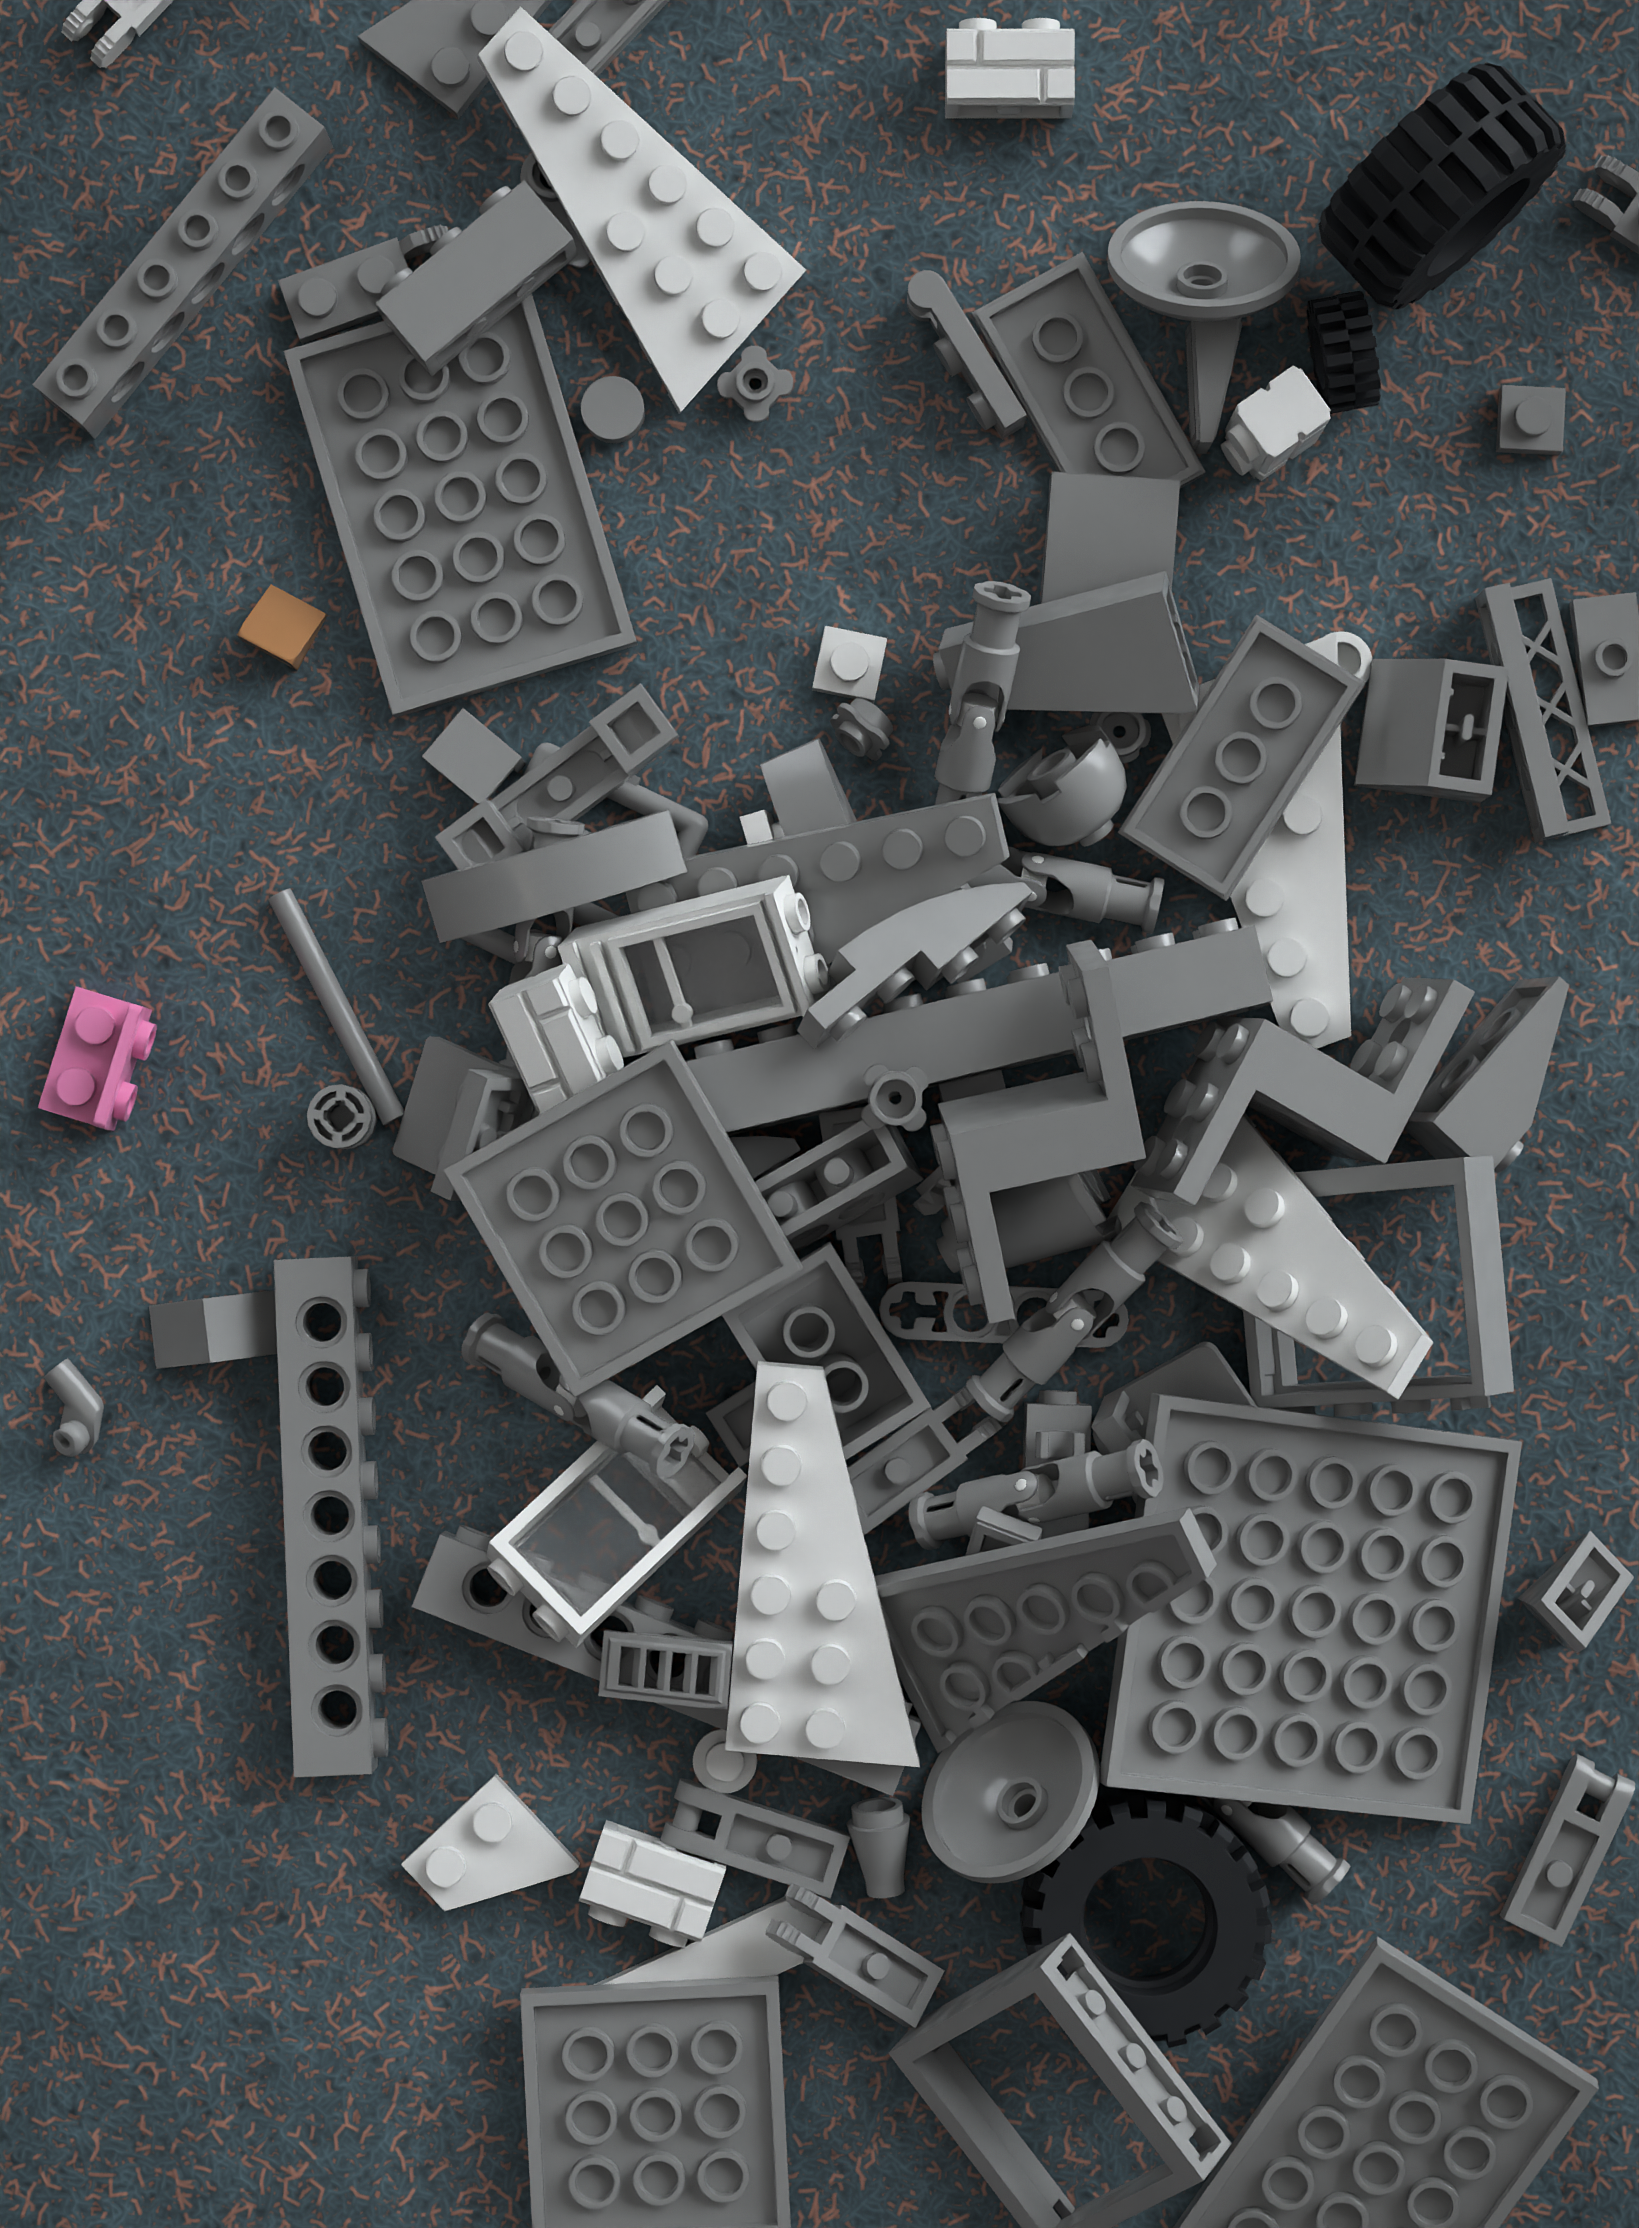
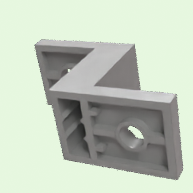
(1336, 1107)
(1038, 1129)

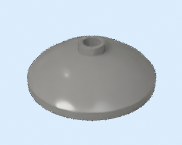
(1203, 260)
(1011, 1793)

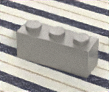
(475, 276)

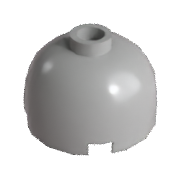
(1068, 792)

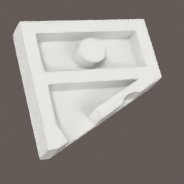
(488, 1850)

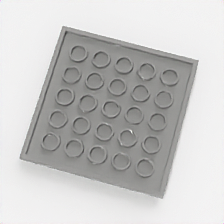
(1343, 1621)

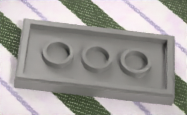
(1084, 379)
(1241, 757)

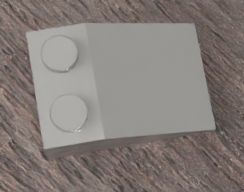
(1494, 1079)
(828, 1323)

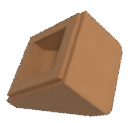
(282, 626)

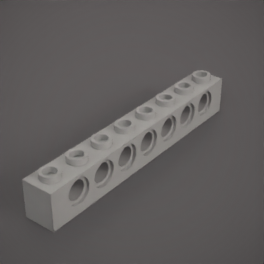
(450, 1595)
(320, 1743)

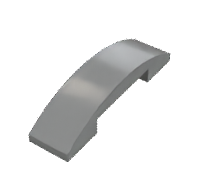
(565, 783)
(554, 877)

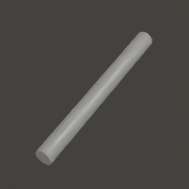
(336, 1006)

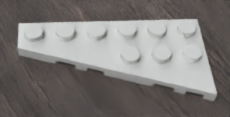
(659, 233)
(1299, 896)
(1282, 1259)

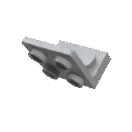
(456, 1109)

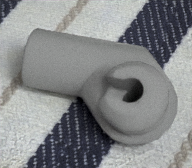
(81, 1410)

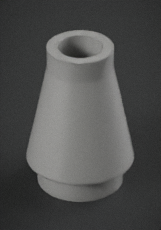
(880, 1842)

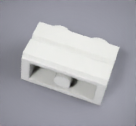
(1009, 70)
(1275, 424)
(554, 1035)
(651, 1884)

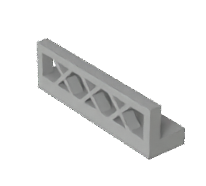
(1524, 707)

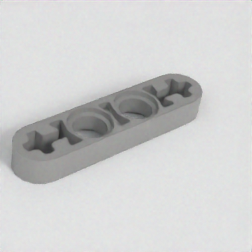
(990, 1333)

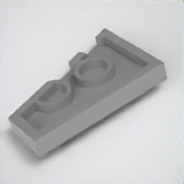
(439, 44)

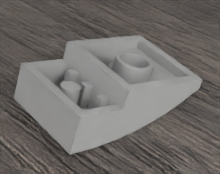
(1107, 531)

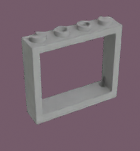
(1273, 1353)
(1116, 2051)

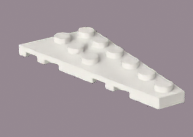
(810, 1625)

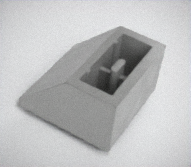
(1432, 728)

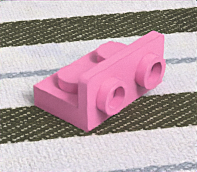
(97, 1059)

